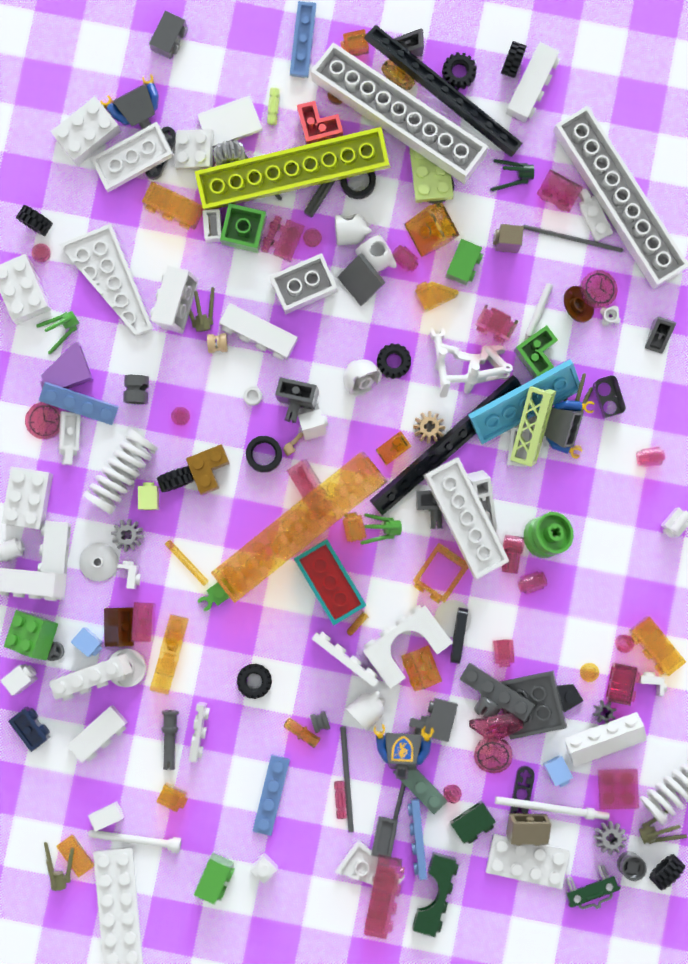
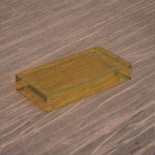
(81, 861)

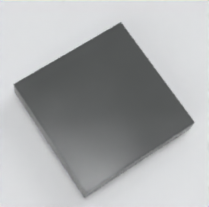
(361, 279)

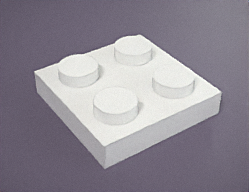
(194, 149)

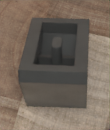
(413, 42)
(659, 334)

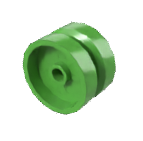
(548, 535)

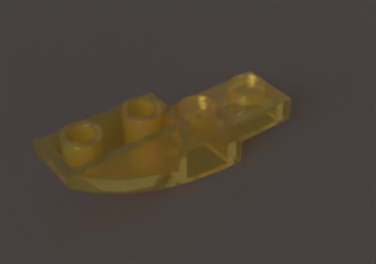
(169, 654)

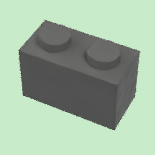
(168, 35)

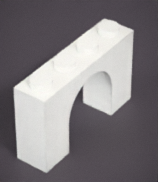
(380, 650)

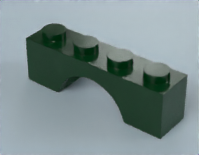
(428, 918)

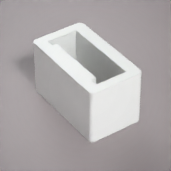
(212, 225)
(106, 816)

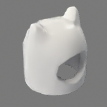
(350, 229)
(377, 253)
(367, 709)

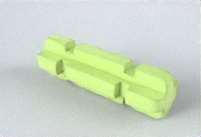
(273, 106)

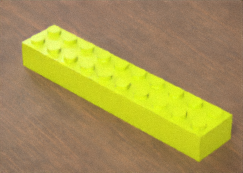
(292, 169)

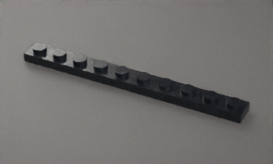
(443, 90)
(434, 455)

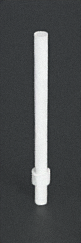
(587, 813)

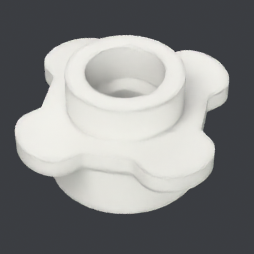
(615, 315)

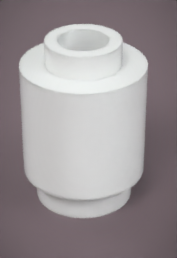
(11, 549)

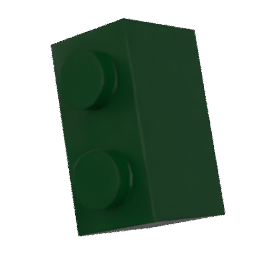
(473, 822)

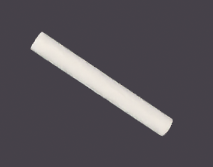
(539, 309)

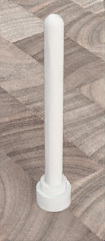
(173, 845)

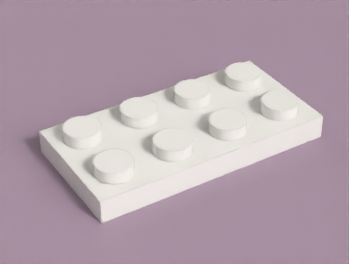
(132, 157)
(339, 653)
(528, 863)

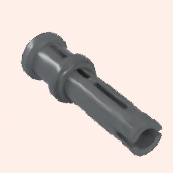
(169, 729)

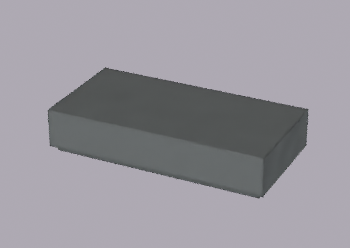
(384, 836)

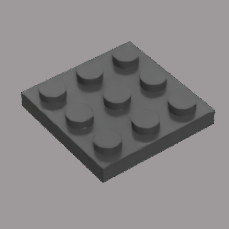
(544, 692)

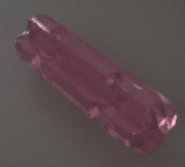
(340, 800)

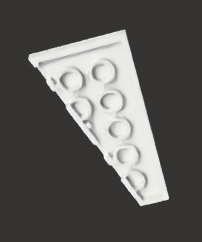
(105, 267)

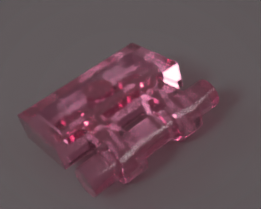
(288, 241)

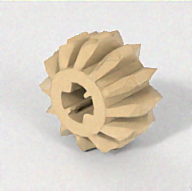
(435, 431)

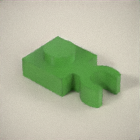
(216, 595)

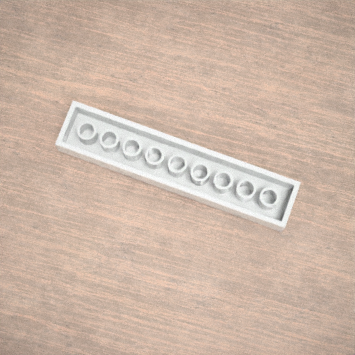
(399, 113)
(620, 197)

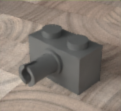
(297, 395)
(426, 501)

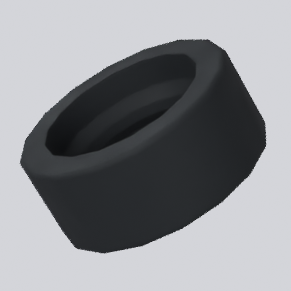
(359, 194)
(264, 468)

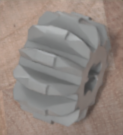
(228, 152)
(126, 542)
(614, 844)

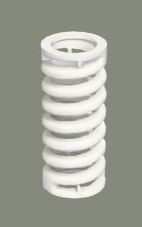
(121, 469)
(667, 790)

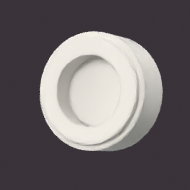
(252, 395)

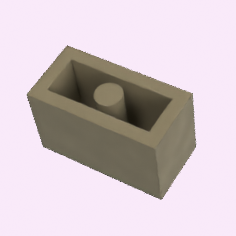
(508, 238)
(528, 829)

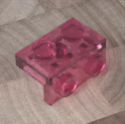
(559, 191)

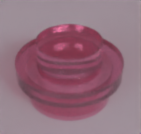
(312, 237)
(41, 252)
(180, 416)
(624, 643)
(452, 793)

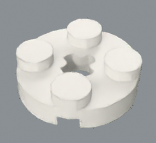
(138, 667)

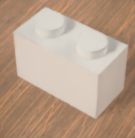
(19, 679)

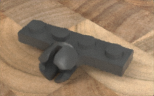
(495, 695)

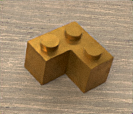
(202, 467)

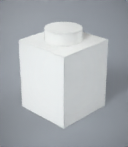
(264, 868)

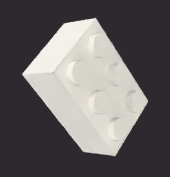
(85, 131)
(303, 283)
(22, 290)
(174, 299)
(27, 498)

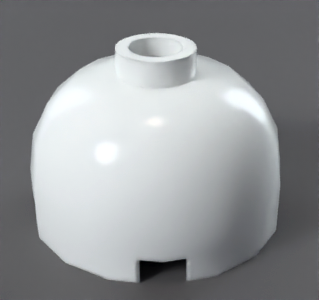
(360, 376)

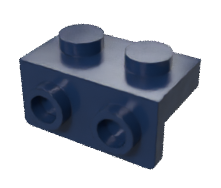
(29, 728)

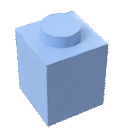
(87, 642)
(558, 771)

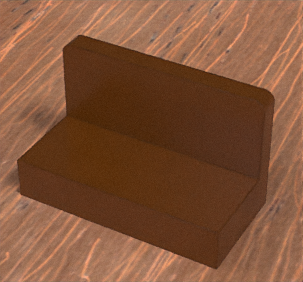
(118, 627)

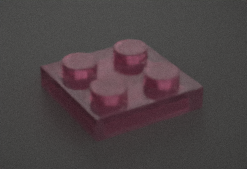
(618, 789)

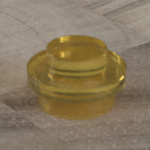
(589, 672)

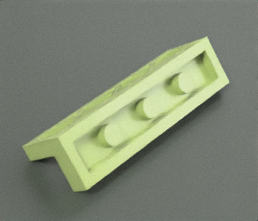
(539, 429)

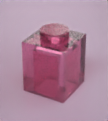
(503, 652)

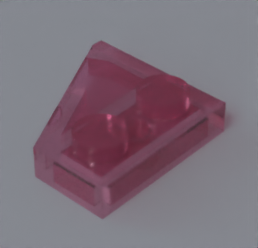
(497, 725)

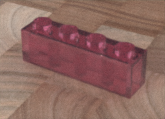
(382, 897)

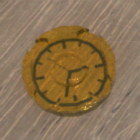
(397, 75)

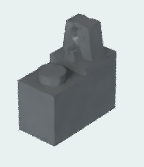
(441, 719)

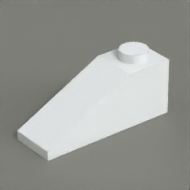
(483, 487)

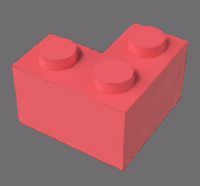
(317, 128)

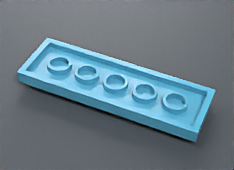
(508, 409)

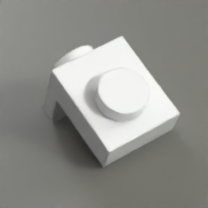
(133, 577)
(650, 678)

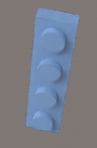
(303, 39)
(78, 403)
(271, 795)
(418, 846)

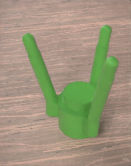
(68, 320)
(390, 527)

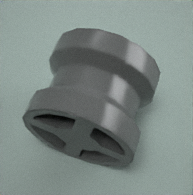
(56, 656)
(320, 721)

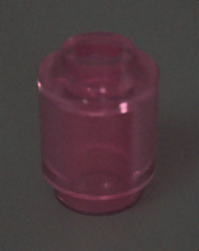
(405, 258)
(650, 456)
(532, 582)

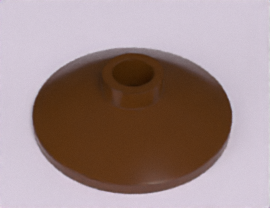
(576, 306)

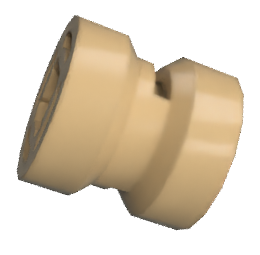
(222, 344)

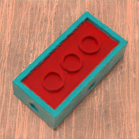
(330, 582)

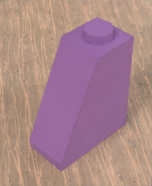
(69, 369)

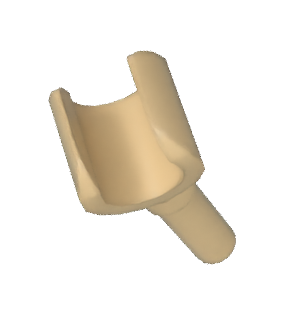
(288, 448)

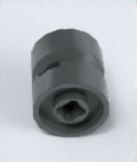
(136, 389)
(631, 866)

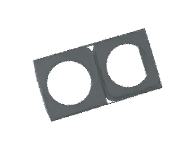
(615, 391)

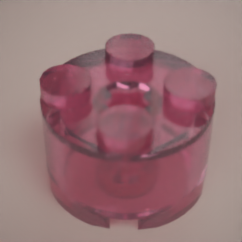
(496, 323)

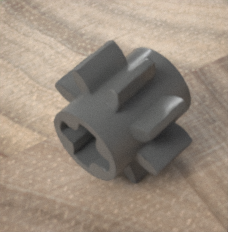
(599, 708)

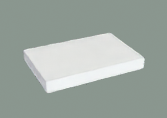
(231, 120)

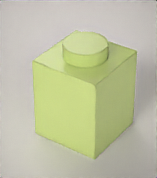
(148, 496)

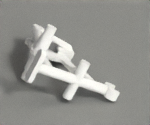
(473, 376)

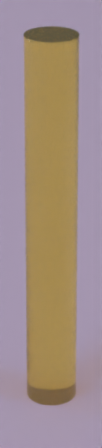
(186, 562)

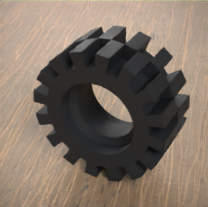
(458, 59)
(513, 59)
(34, 220)
(405, 360)
(175, 479)
(254, 669)
(667, 872)

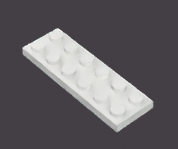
(466, 518)
(118, 906)

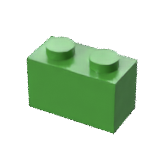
(464, 261)

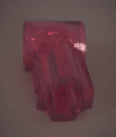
(513, 548)

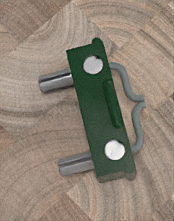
(592, 891)

